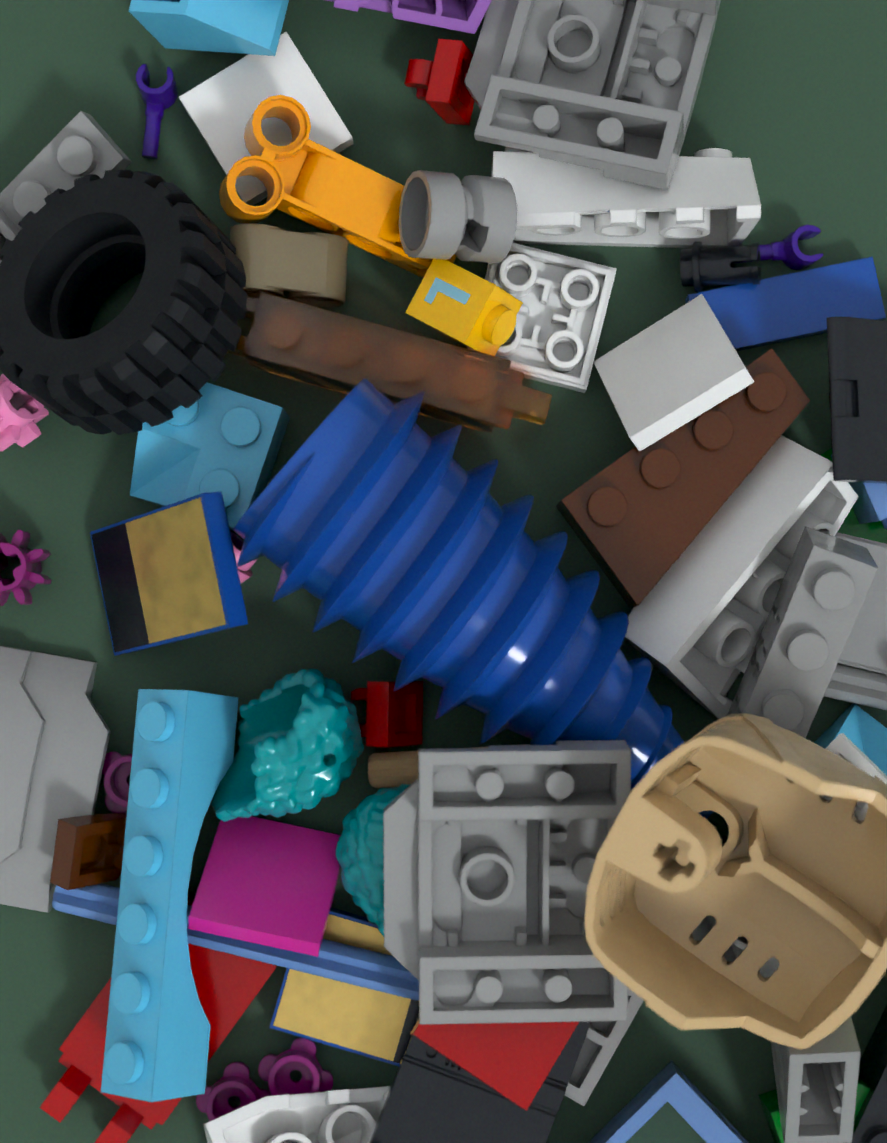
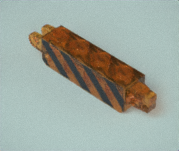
(343, 350)

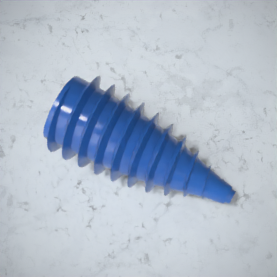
(451, 582)

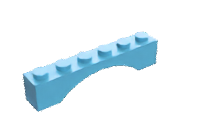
(154, 1012)

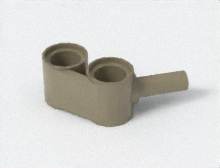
(303, 263)

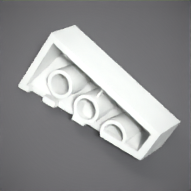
(570, 204)
(719, 592)

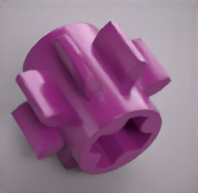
(26, 574)

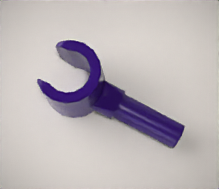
(156, 102)
(788, 249)

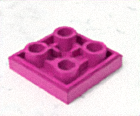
(268, 884)

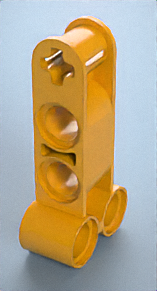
(318, 187)

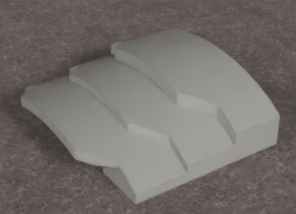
(593, 81)
(48, 765)
(494, 879)

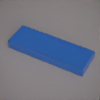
(795, 303)

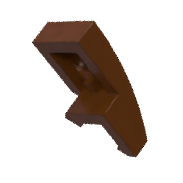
(88, 850)

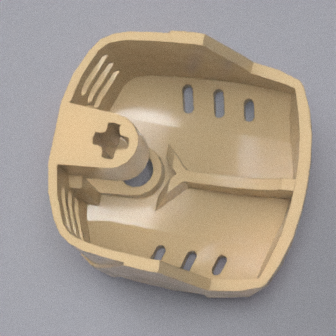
(789, 879)

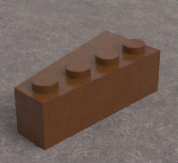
(657, 500)

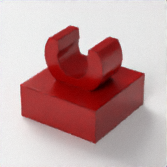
(442, 81)
(392, 716)

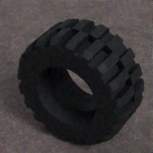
(166, 335)

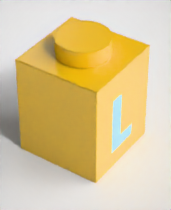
(464, 307)

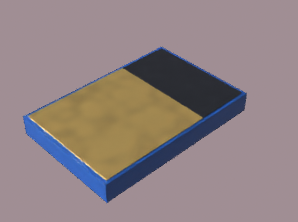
(169, 574)
(343, 1013)

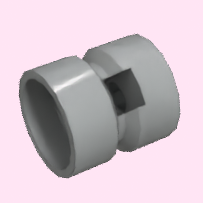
(457, 217)

